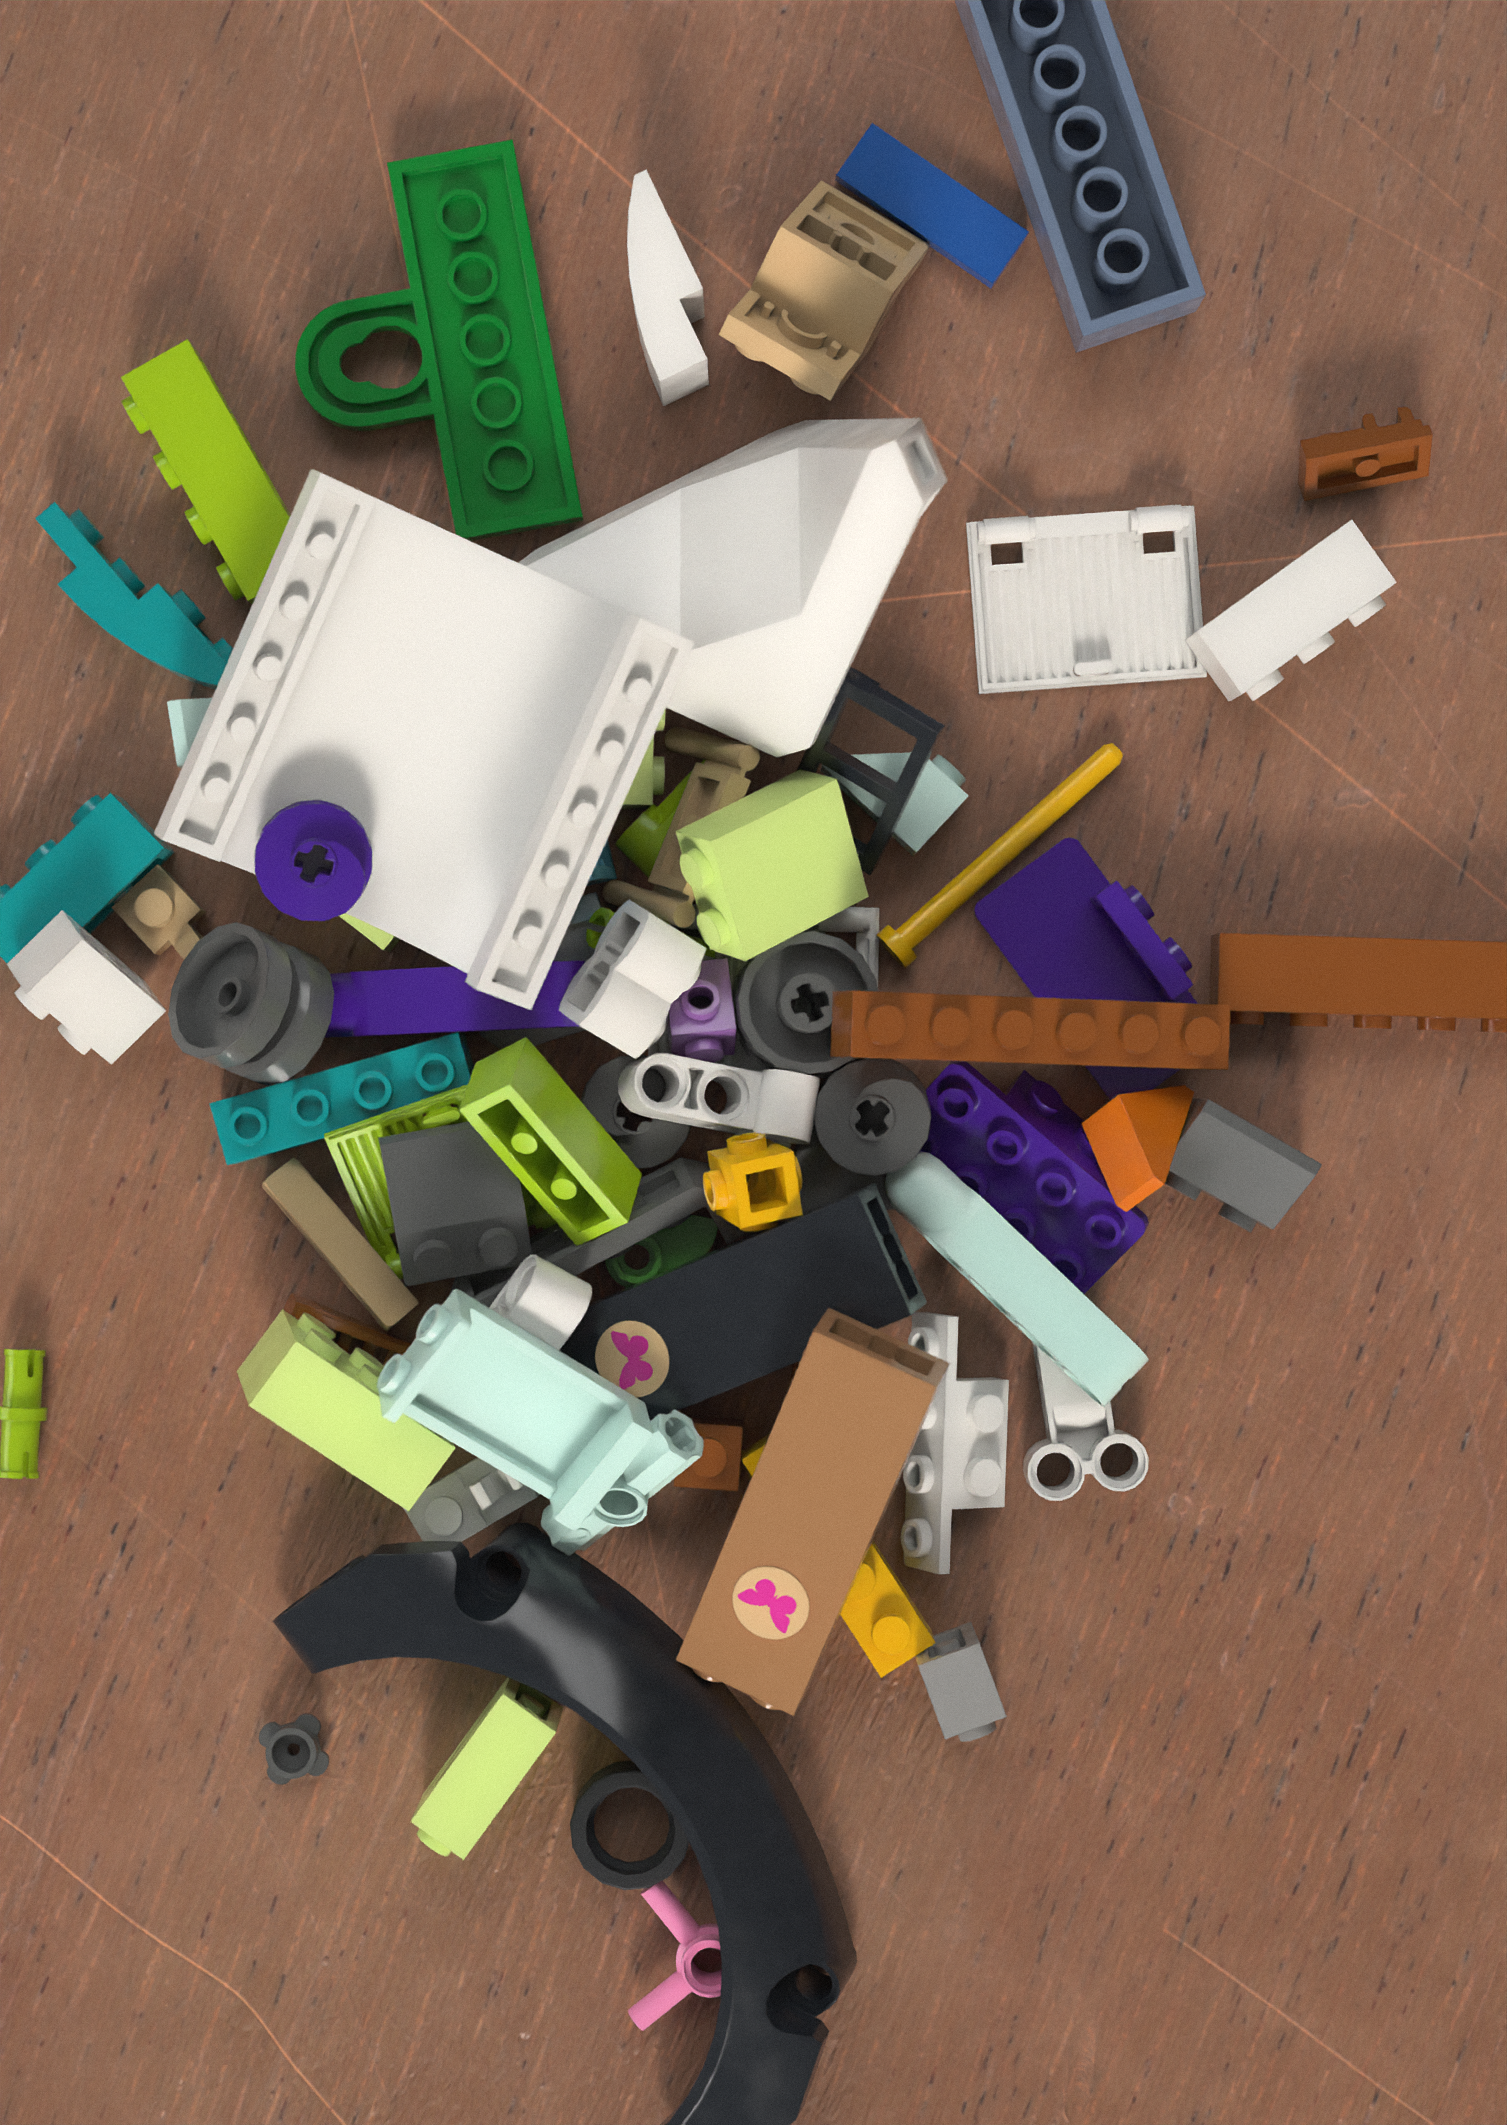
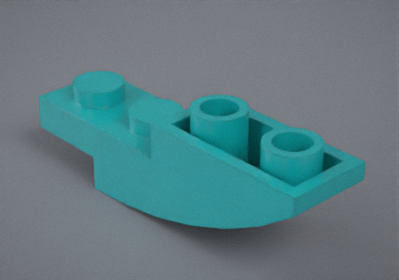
(155, 625)

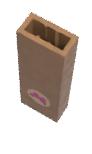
(811, 1511)

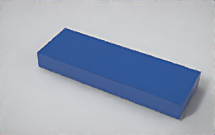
(931, 205)

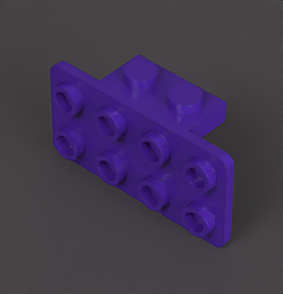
(1085, 940)
(1032, 1167)

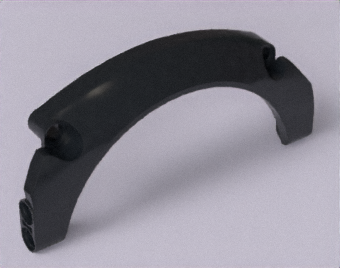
(616, 1666)

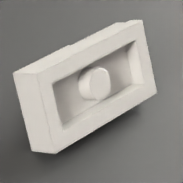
(467, 1502)

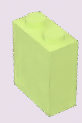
(771, 864)
(485, 1768)

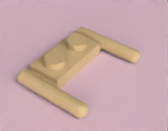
(708, 790)

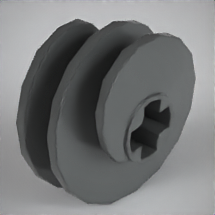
(906, 1117)
(654, 1139)

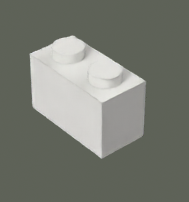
(84, 988)

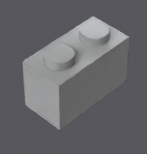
(960, 1684)

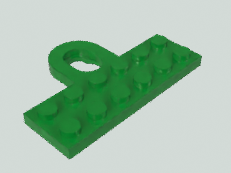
(481, 339)

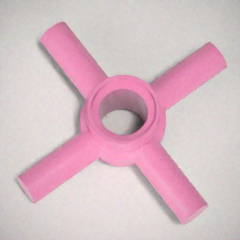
(688, 1976)

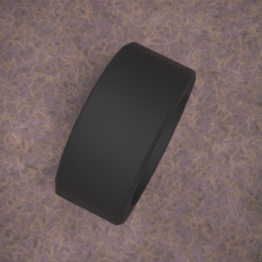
(599, 1862)

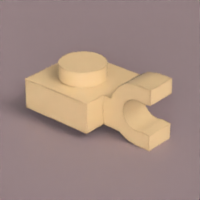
(161, 913)

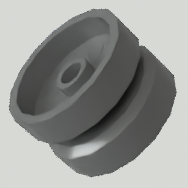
(768, 983)
(251, 1004)

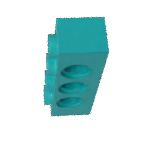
(324, 1101)

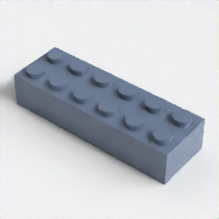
(1084, 164)

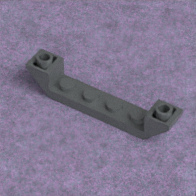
(661, 1202)

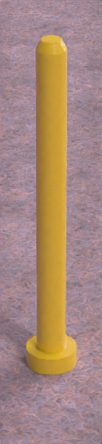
(998, 855)

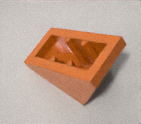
(1137, 1140)

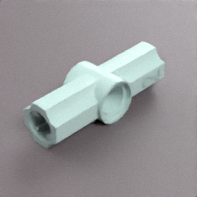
(626, 1502)

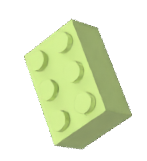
(335, 1407)

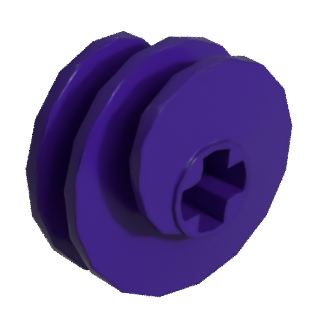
(329, 890)

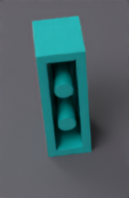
(82, 873)

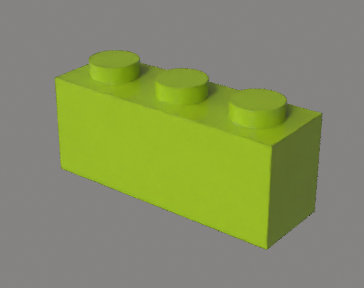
(551, 1141)

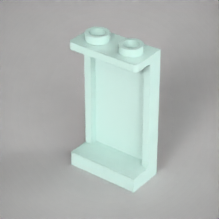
(516, 1405)

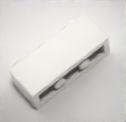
(1292, 614)

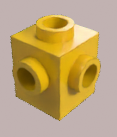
(768, 1194)

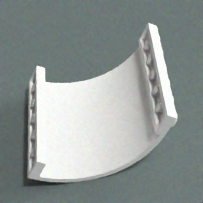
(446, 707)

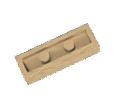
(339, 1243)

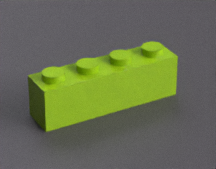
(211, 461)

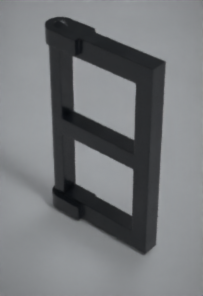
(896, 794)

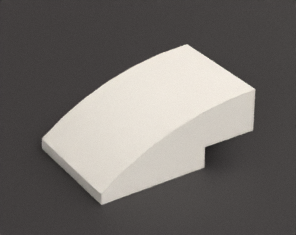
(664, 296)

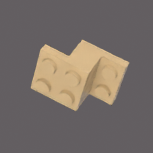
(824, 290)

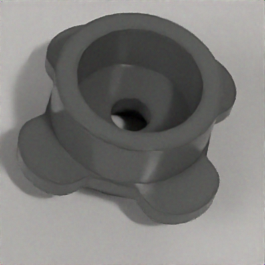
(283, 1764)

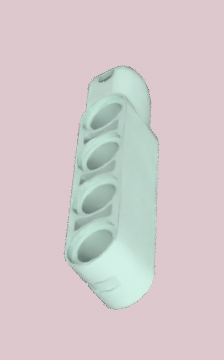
(1014, 1277)

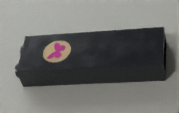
(748, 1304)

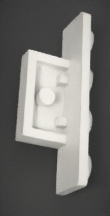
(957, 1452)

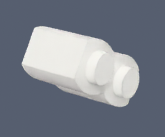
(632, 979)

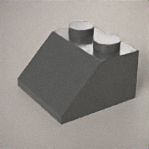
(1238, 1166)
(452, 1204)

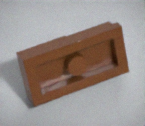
(1365, 456)

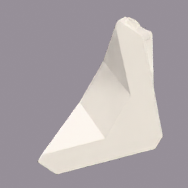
(764, 567)

